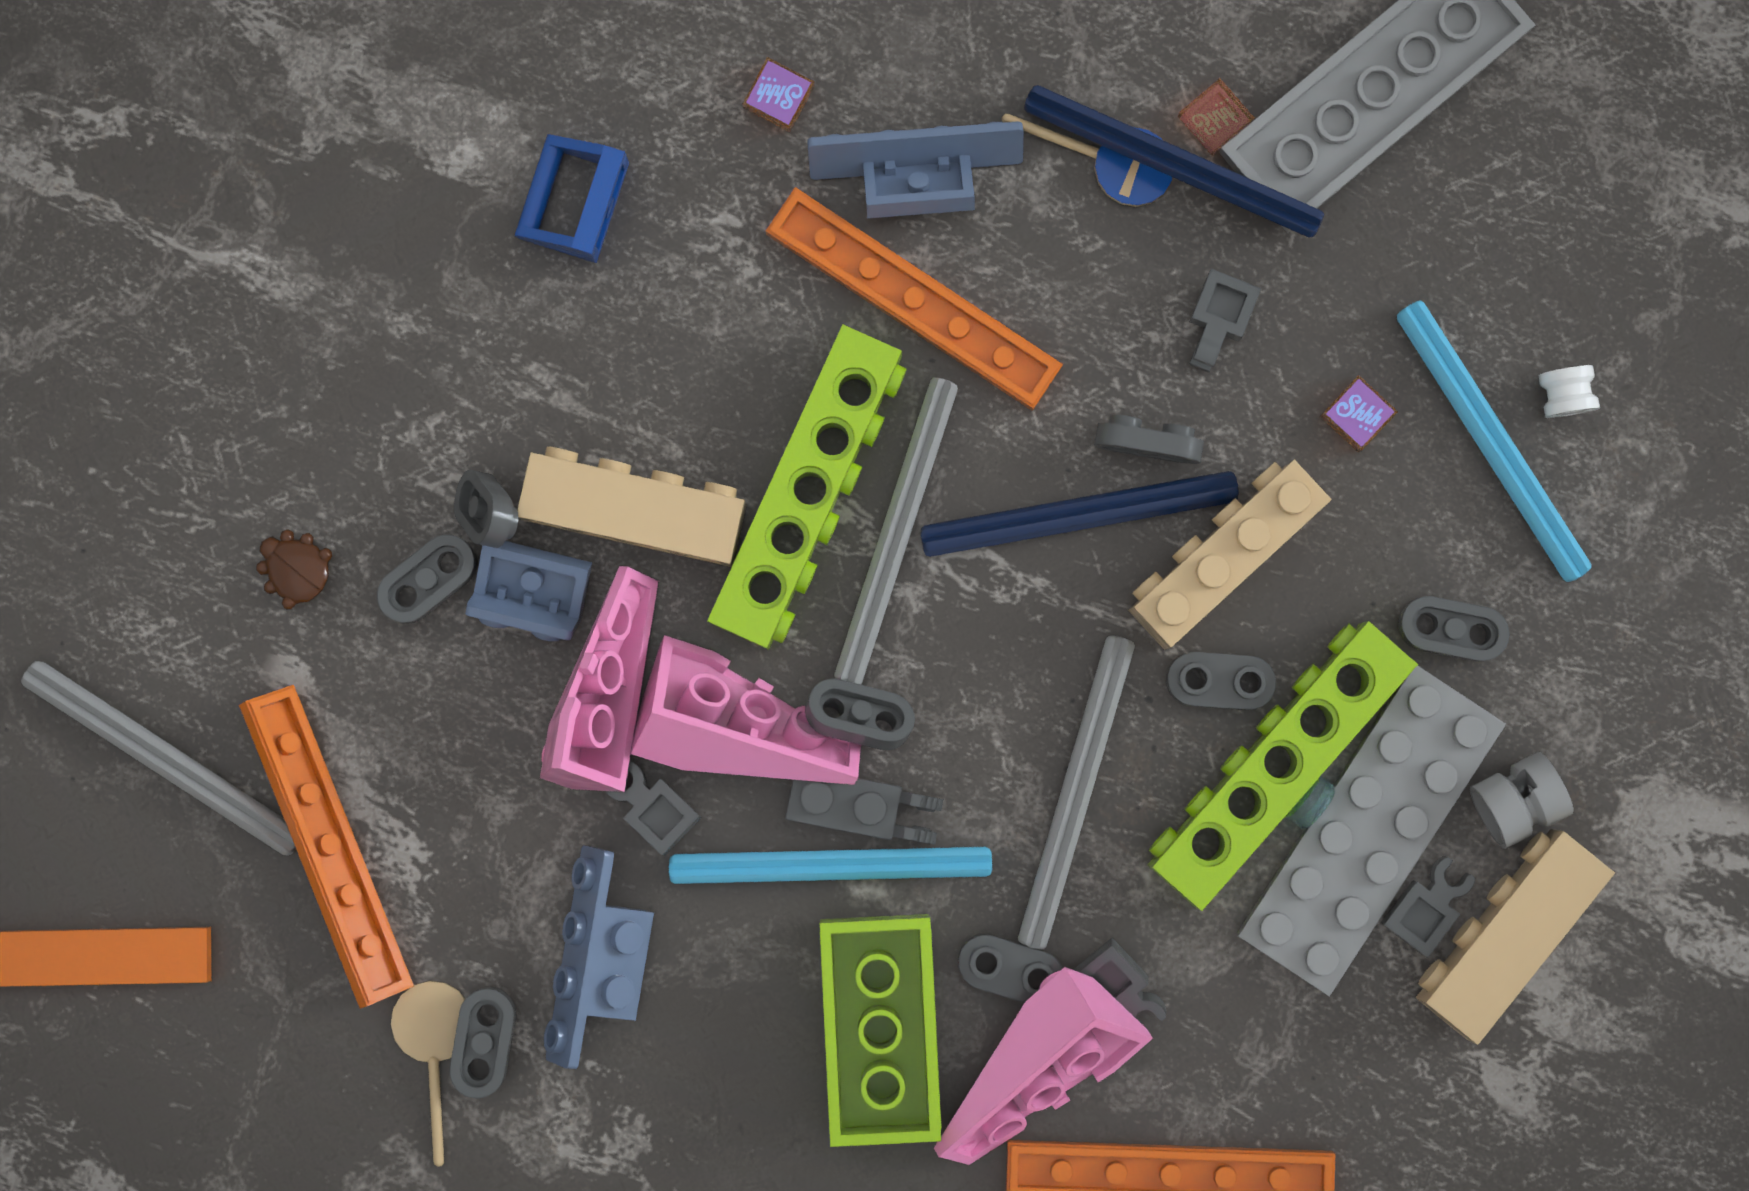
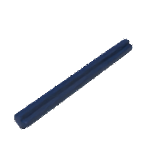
(1174, 161)
(1079, 513)

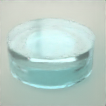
(1312, 804)

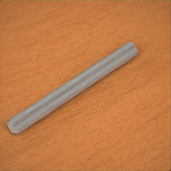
(896, 531)
(159, 756)
(1076, 792)

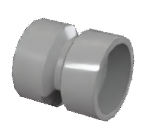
(1522, 799)

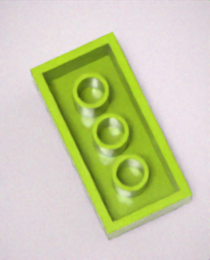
(880, 1030)

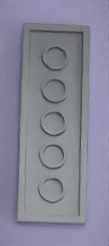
(1372, 94)
(1372, 831)

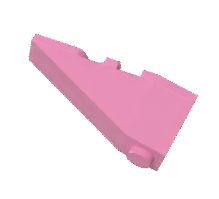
(598, 709)
(718, 722)
(1052, 1045)

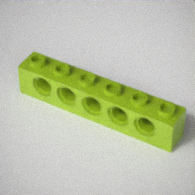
(851, 357)
(1381, 671)

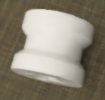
(1569, 391)

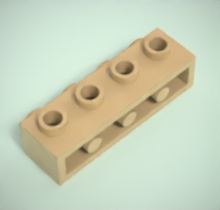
(632, 508)
(1228, 555)
(1513, 934)

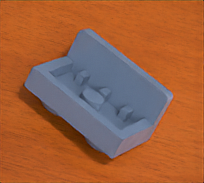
(530, 591)

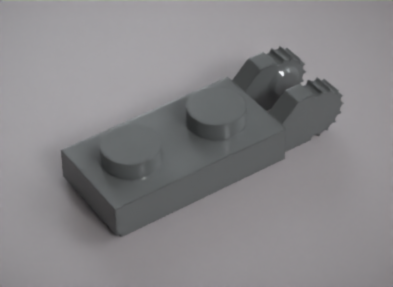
(859, 808)

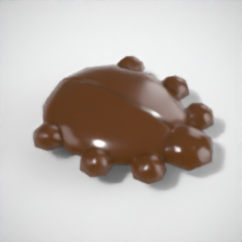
(294, 567)

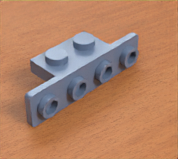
(917, 167)
(600, 959)

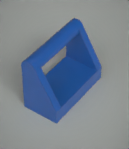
(598, 205)

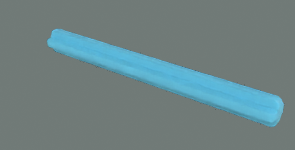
(1494, 441)
(830, 865)

